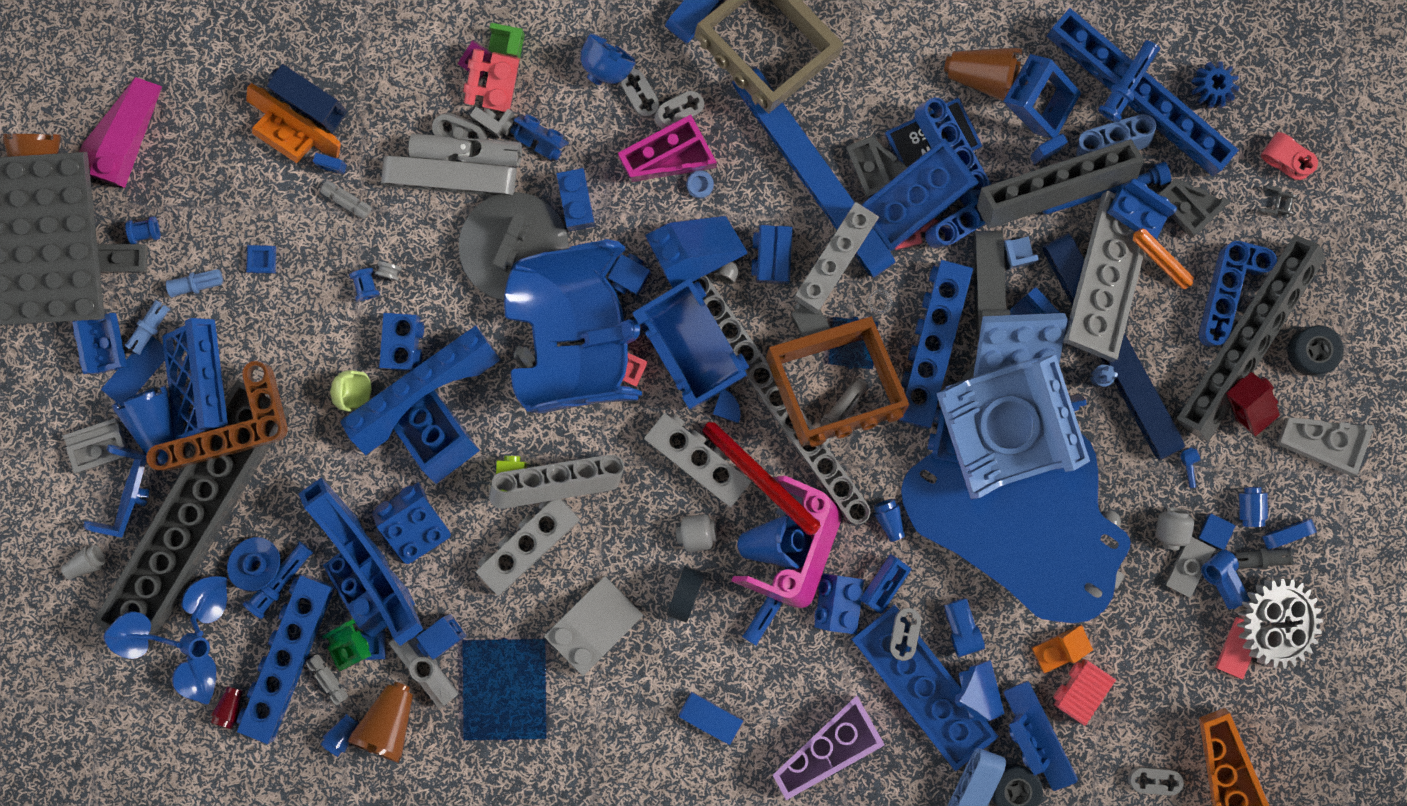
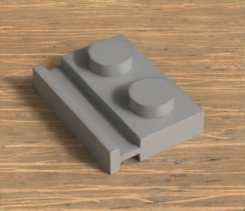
(89, 445)

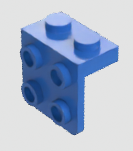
(410, 524)

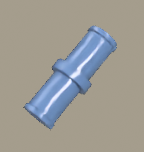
(147, 327)

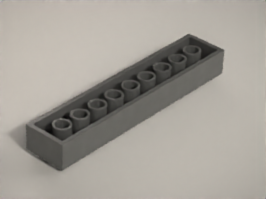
(187, 525)

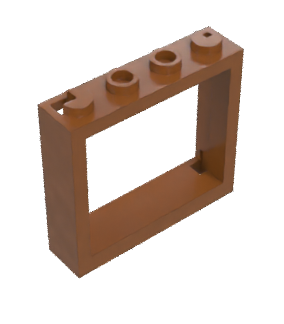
(826, 340)

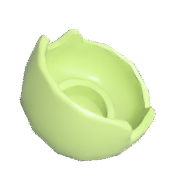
(350, 390)

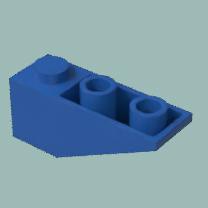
(355, 596)

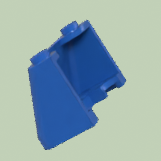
(691, 343)

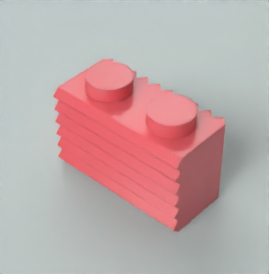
(1083, 691)

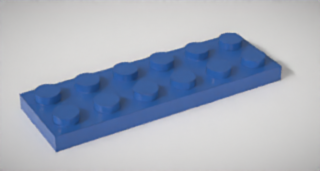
(924, 690)

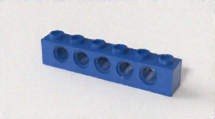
(958, 279)
(251, 722)

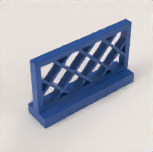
(203, 367)

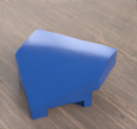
(980, 692)

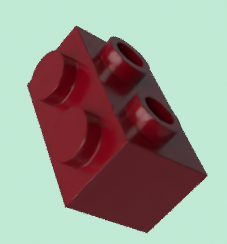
(1253, 403)

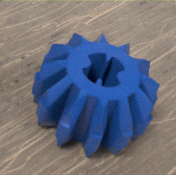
(1224, 89)

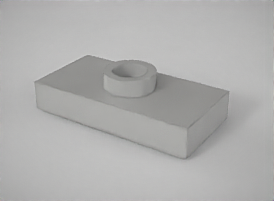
(1187, 567)

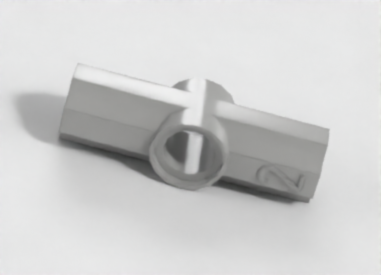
(434, 684)

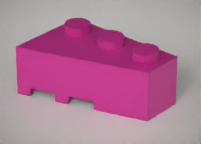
(668, 152)

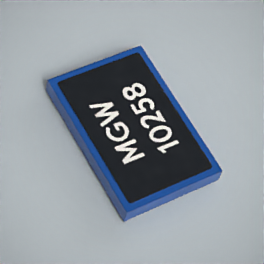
(910, 143)

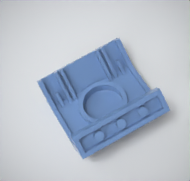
(1012, 424)

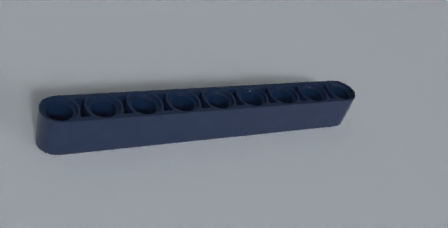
(1132, 378)

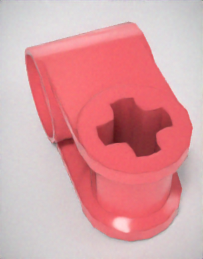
(1286, 155)

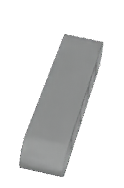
(448, 176)
(544, 484)

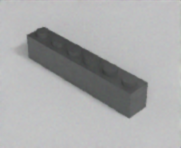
(1059, 183)

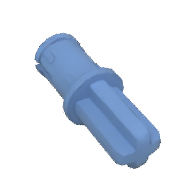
(194, 283)
(1103, 376)

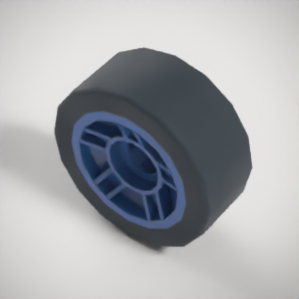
(685, 594)

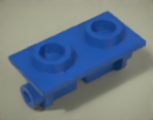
(530, 130)

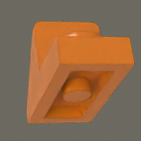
(1061, 649)

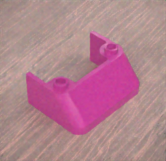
(799, 585)

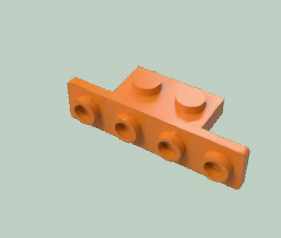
(287, 129)

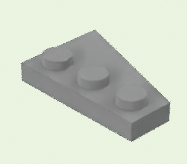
(1331, 444)

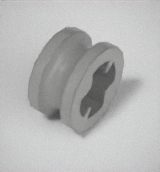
(388, 271)

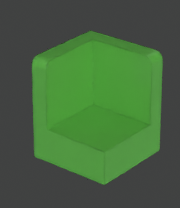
(506, 40)

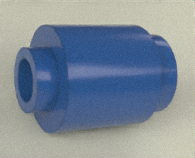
(1253, 507)

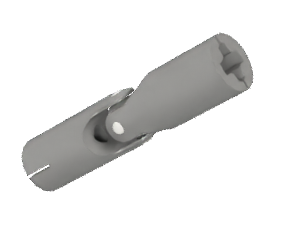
(447, 149)

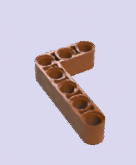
(230, 434)

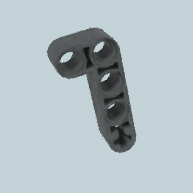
(988, 276)

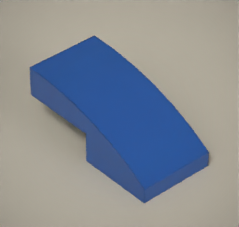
(710, 718)

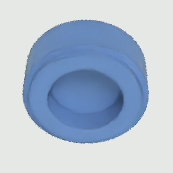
(700, 184)

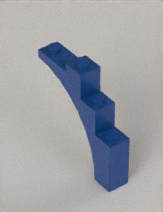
(365, 558)

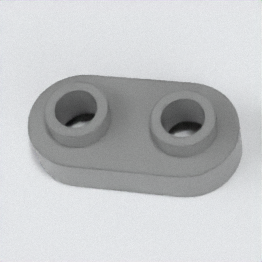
(460, 128)

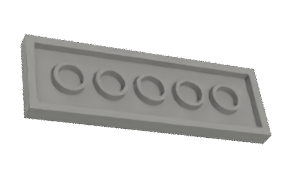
(1105, 286)

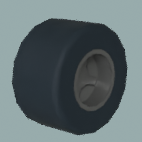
(1325, 349)
(1026, 788)

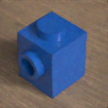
(628, 274)

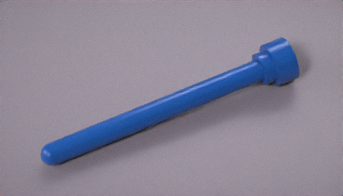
(1158, 175)

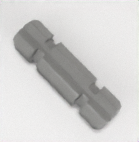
(345, 199)
(326, 679)

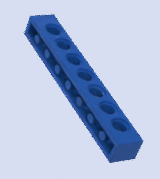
(1171, 115)

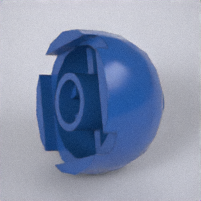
(605, 61)

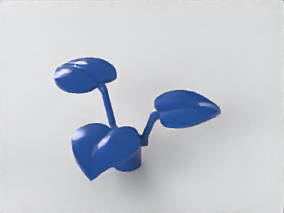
(191, 679)

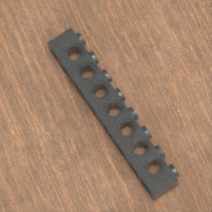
(1252, 336)

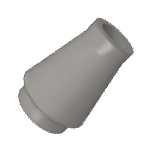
(84, 562)

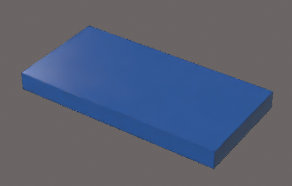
(919, 194)

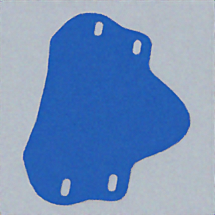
(1026, 535)

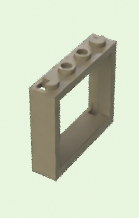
(744, 76)

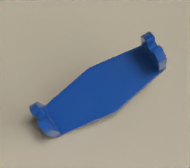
(131, 493)

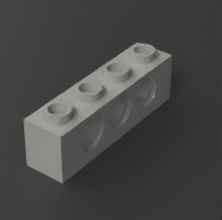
(836, 258)
(660, 437)
(500, 579)

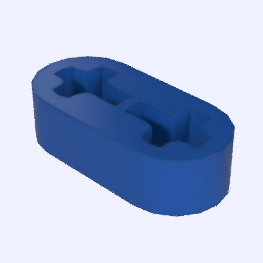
(1289, 533)

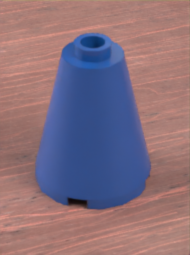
(148, 419)
(776, 543)

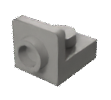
(489, 121)

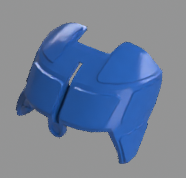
(570, 301)

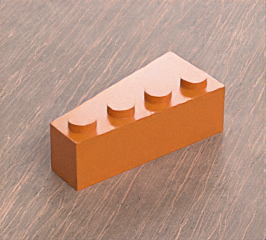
(1228, 764)

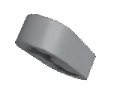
(634, 97)
(676, 105)
(898, 632)
(1155, 787)

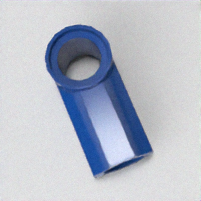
(1221, 571)
(965, 634)

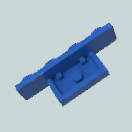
(1037, 738)

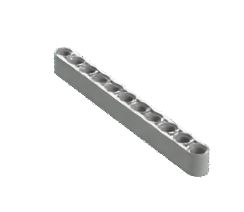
(780, 413)

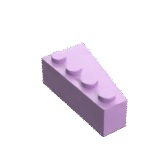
(837, 745)

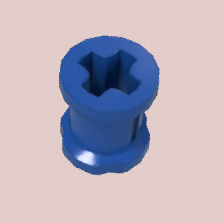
(142, 230)
(364, 284)

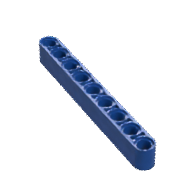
(816, 176)

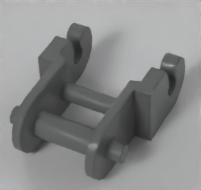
(1278, 192)

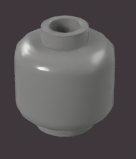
(1174, 528)
(697, 533)

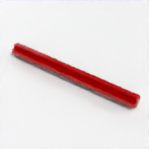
(761, 478)

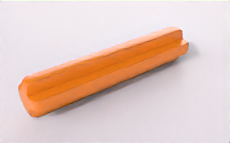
(1163, 258)

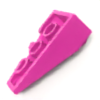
(119, 134)

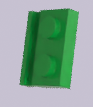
(347, 645)

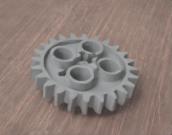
(1281, 647)

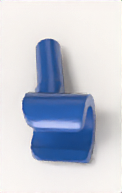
(1188, 458)

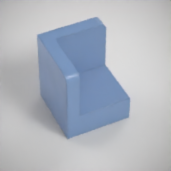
(1018, 253)

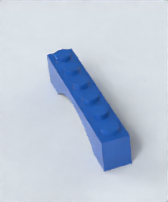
(462, 358)

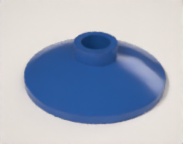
(244, 560)

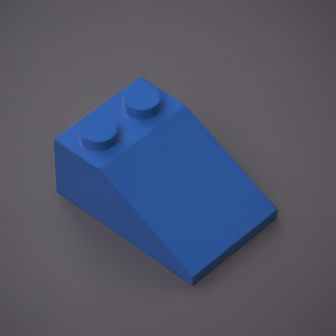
(694, 247)
(435, 437)

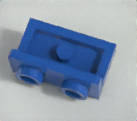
(99, 345)
(839, 603)

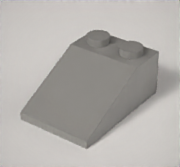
(593, 625)

